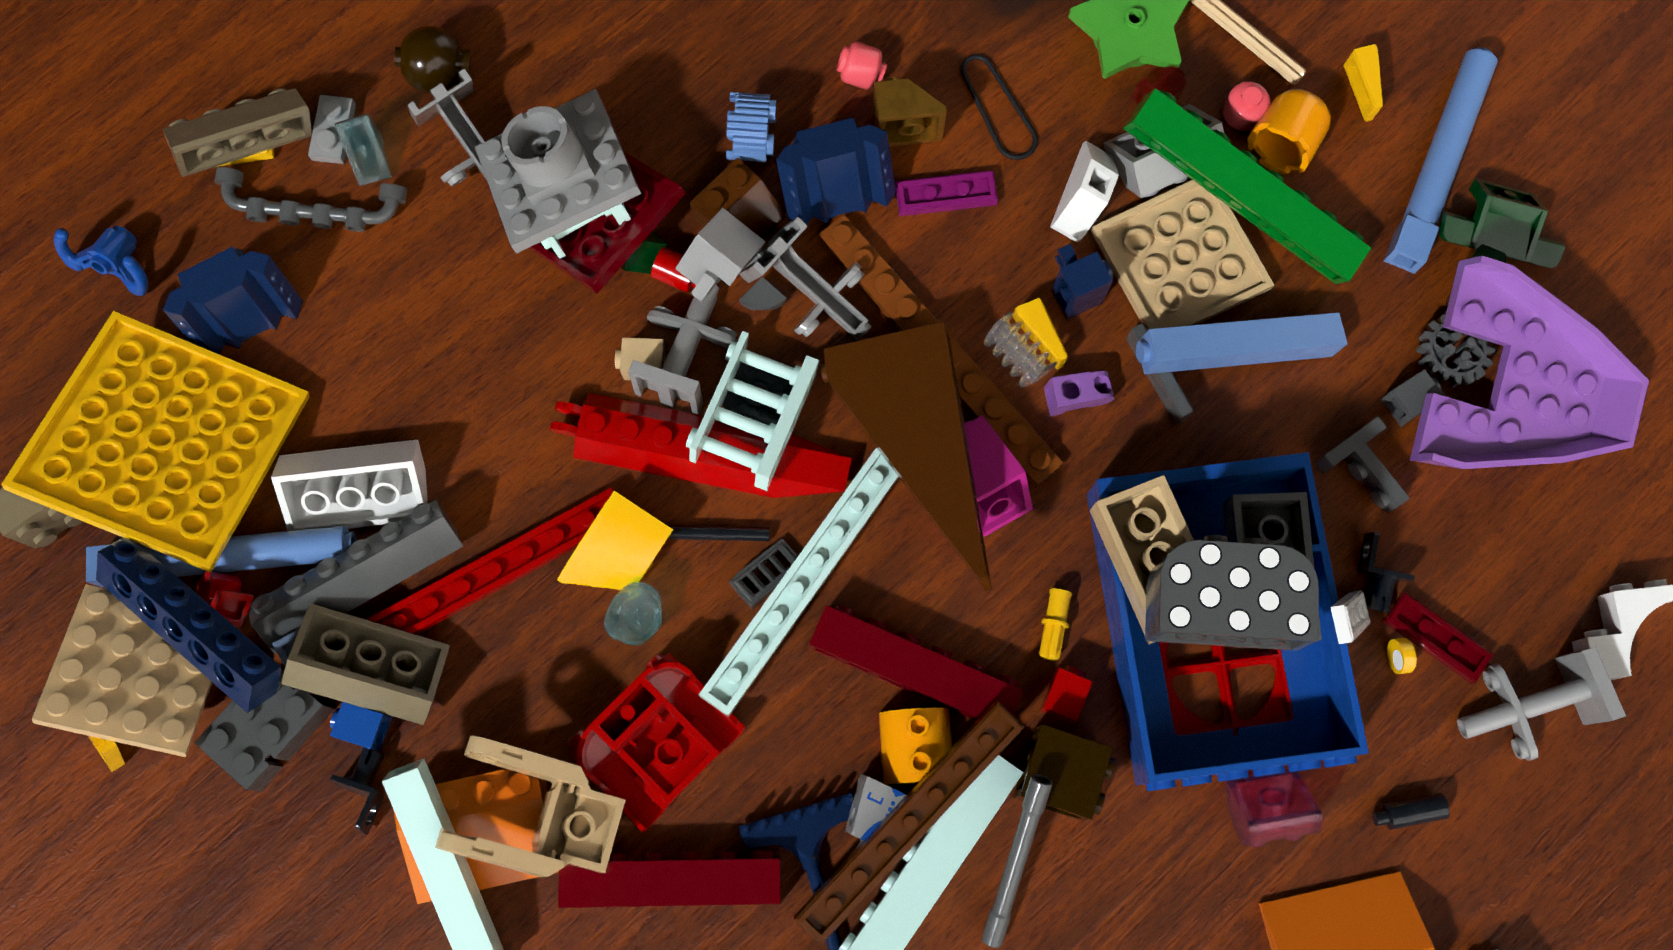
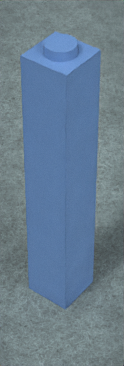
(1240, 343)

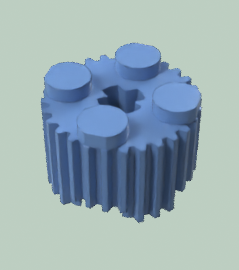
(750, 126)

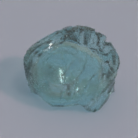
(634, 614)

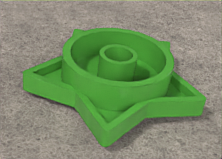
(1131, 32)

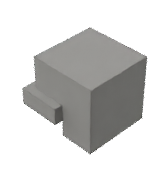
(718, 253)

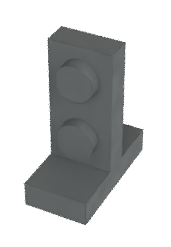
(1366, 466)

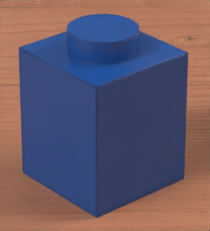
(359, 726)

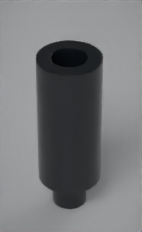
(1412, 811)

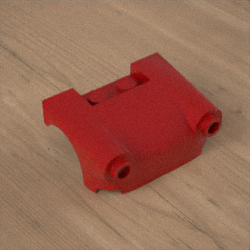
(653, 740)

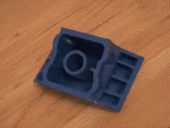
(836, 171)
(231, 299)

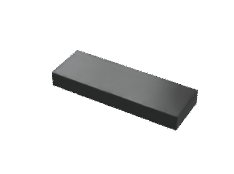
(1164, 384)

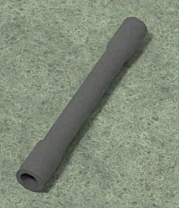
(1033, 807)

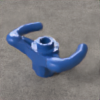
(107, 255)

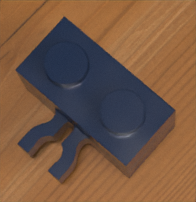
(1080, 282)

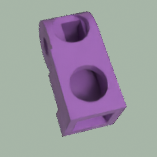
(1078, 391)

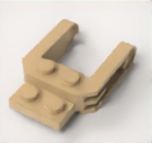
(574, 822)

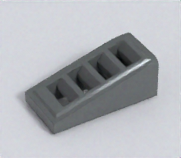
(738, 580)

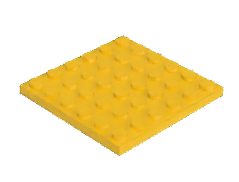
(158, 441)

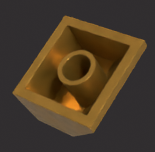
(907, 112)

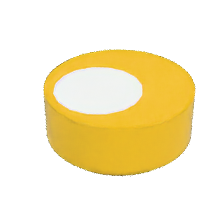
(1401, 655)

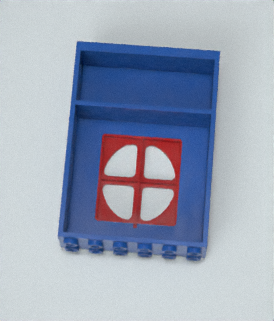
(1314, 695)

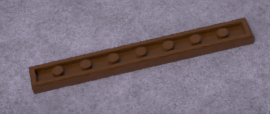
(908, 822)

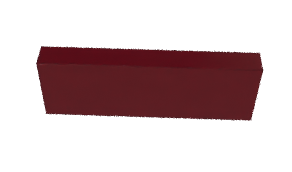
(1438, 638)

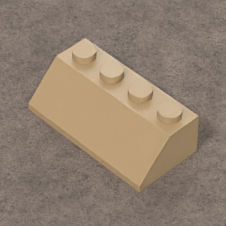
(1138, 533)

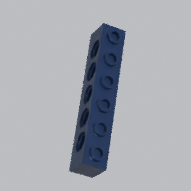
(188, 623)

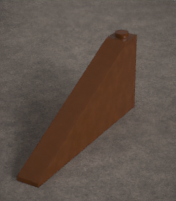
(911, 409)

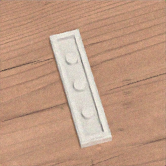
(1350, 616)

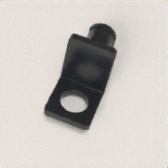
(1383, 579)
(360, 783)

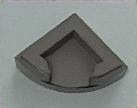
(762, 297)

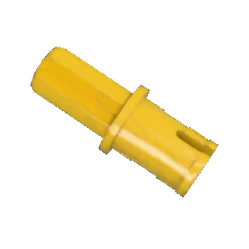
(1055, 624)

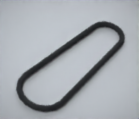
(1012, 100)

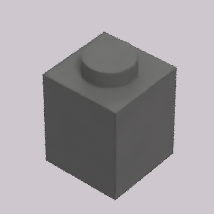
(1408, 398)

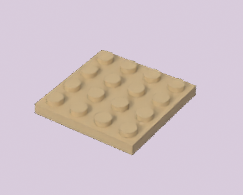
(1181, 258)
(121, 680)

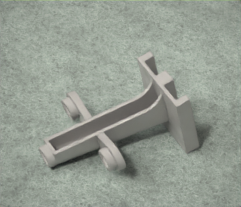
(447, 106)
(783, 258)
(671, 379)
(1584, 685)

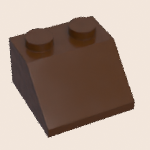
(741, 195)

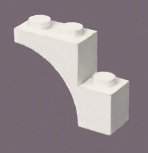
(1621, 615)

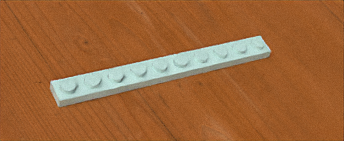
(799, 585)

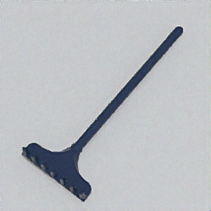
(802, 834)

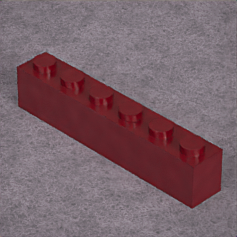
(911, 666)
(673, 881)

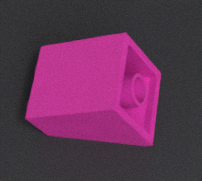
(997, 476)

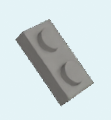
(325, 140)

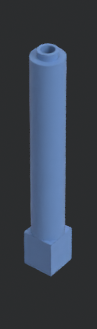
(1419, 227)
(255, 552)

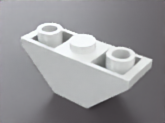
(1085, 192)

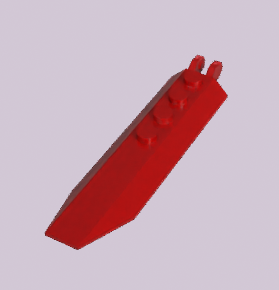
(655, 443)

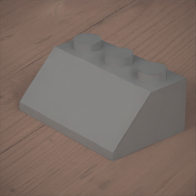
(1142, 168)

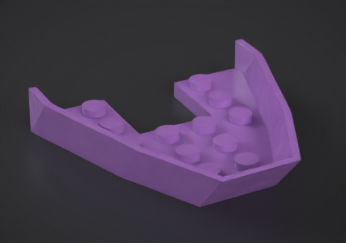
(1557, 385)

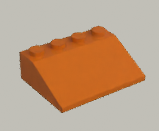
(488, 806)
(1348, 916)

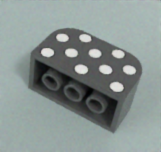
(1233, 596)

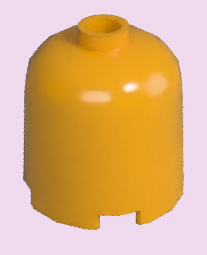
(1290, 131)

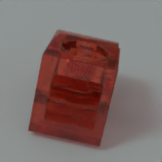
(1169, 79)

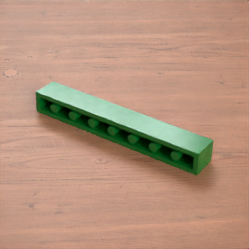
(1247, 187)

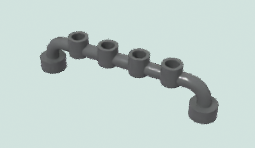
(321, 214)

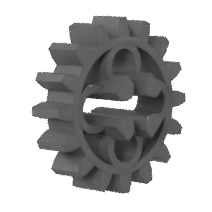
(1459, 368)

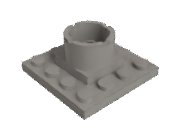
(556, 169)

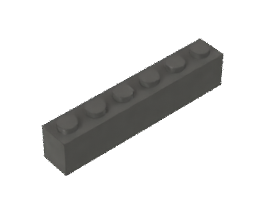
(358, 572)

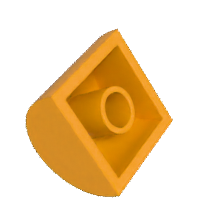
(913, 742)

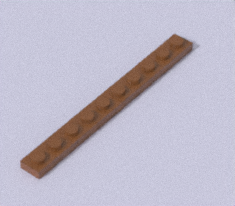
(908, 312)

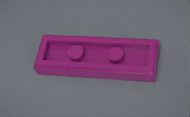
(946, 193)

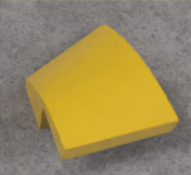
(616, 547)

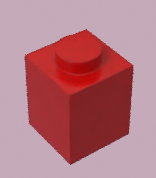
(1066, 694)

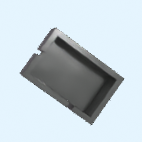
(275, 728)

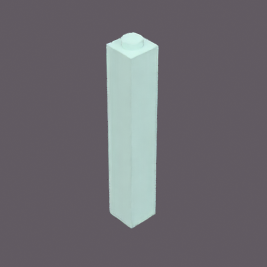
(444, 873)

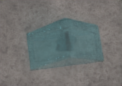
(364, 149)

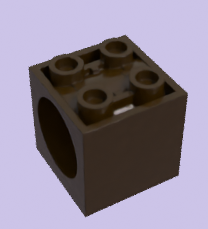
(1075, 768)

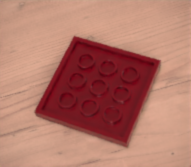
(602, 245)

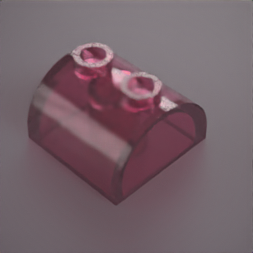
(1272, 808)

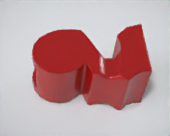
(225, 596)

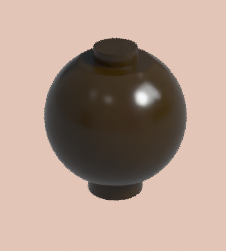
(431, 58)

